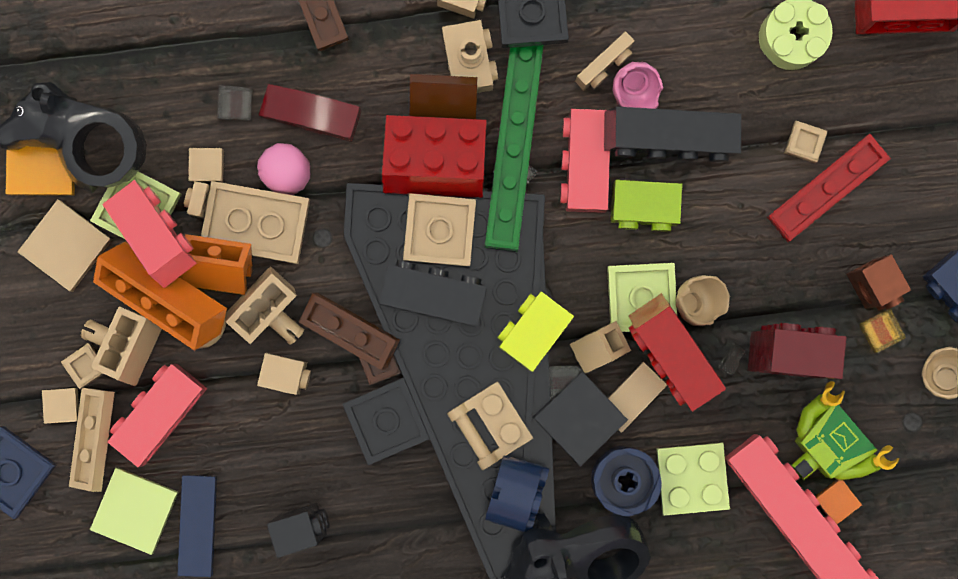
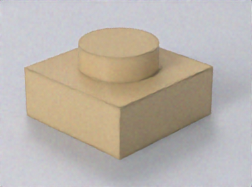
(197, 199)

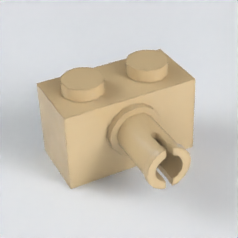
(467, 53)
(264, 307)
(123, 345)

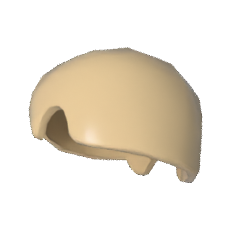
(702, 300)
(941, 373)

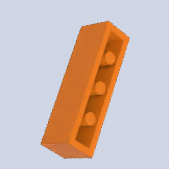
(176, 308)

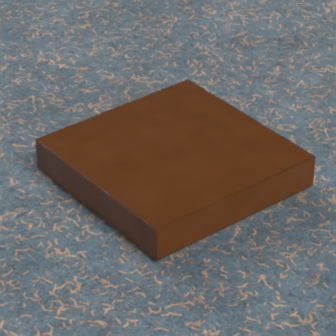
(443, 96)

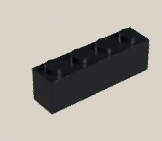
(672, 132)

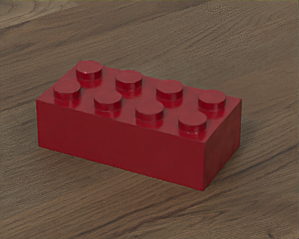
(797, 351)

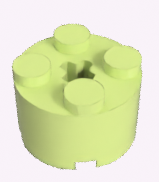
(809, 20)

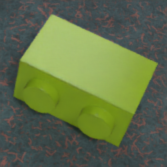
(646, 204)

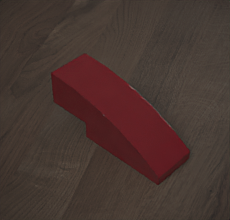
(310, 112)

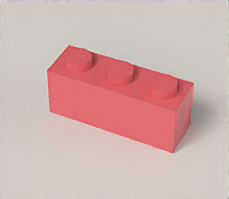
(585, 162)
(150, 233)
(156, 414)

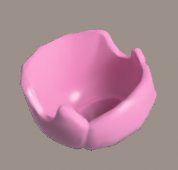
(637, 86)
(284, 169)

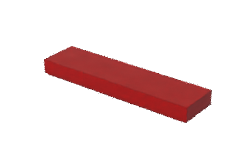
(828, 187)

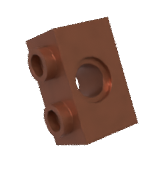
(879, 283)

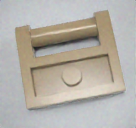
(500, 420)

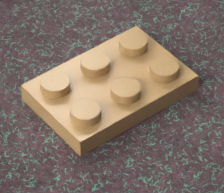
(265, 219)

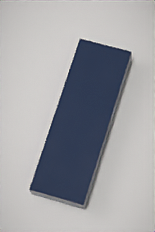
(197, 525)

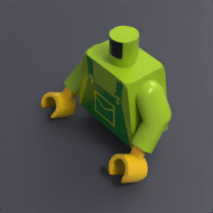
(835, 442)

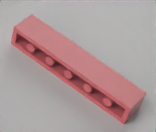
(795, 511)

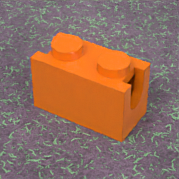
(220, 264)

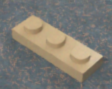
(91, 439)

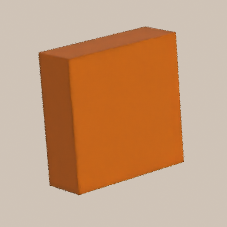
(838, 501)

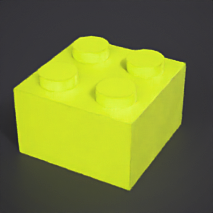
(535, 331)

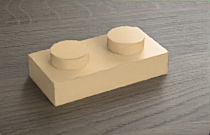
(616, 53)

